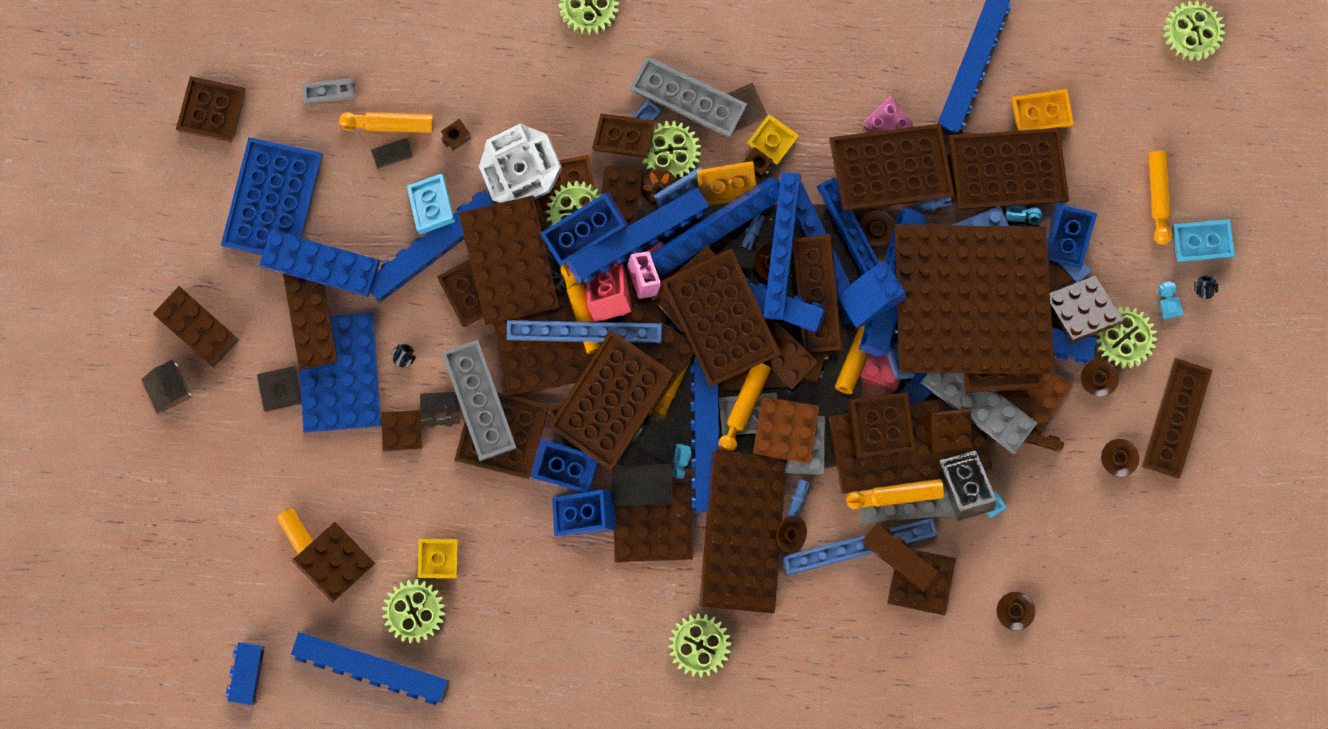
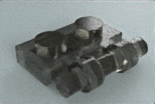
(439, 403)

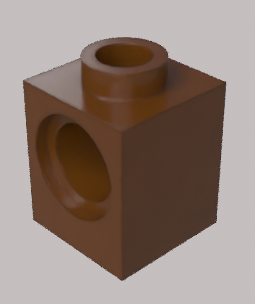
(458, 127)
(757, 155)

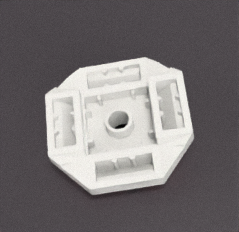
(510, 151)

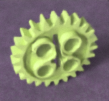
(577, 16)
(1209, 25)
(668, 134)
(575, 193)
(1137, 350)
(397, 619)
(708, 629)

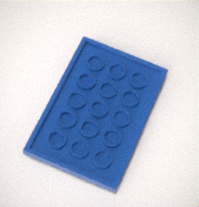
(270, 194)
(347, 391)

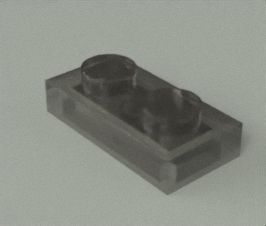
(392, 153)

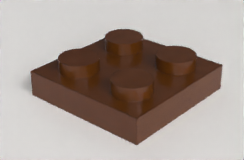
(401, 430)
(951, 430)

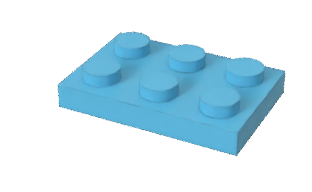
(430, 204)
(1203, 241)

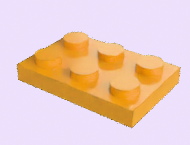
(1042, 110)
(726, 182)

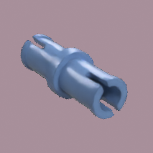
(932, 205)
(752, 232)
(798, 498)

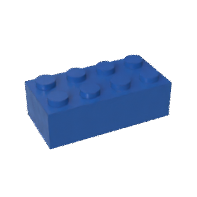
(584, 228)

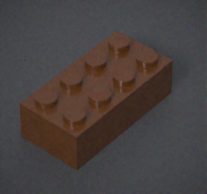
(196, 326)

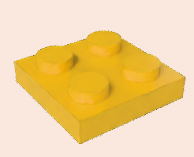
(773, 139)
(437, 558)

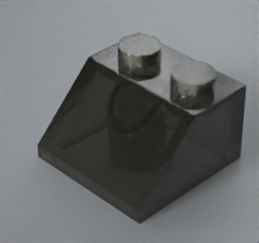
(166, 386)

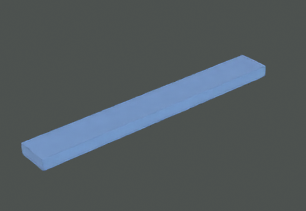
(582, 331)
(853, 547)

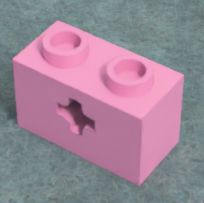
(643, 275)

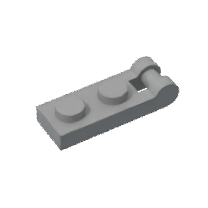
(328, 91)

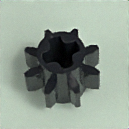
(1206, 287)
(403, 355)

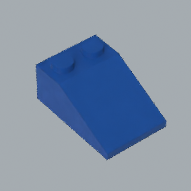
(1070, 234)
(872, 294)
(563, 465)
(584, 513)

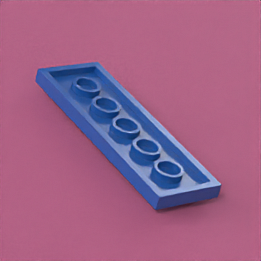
(319, 263)

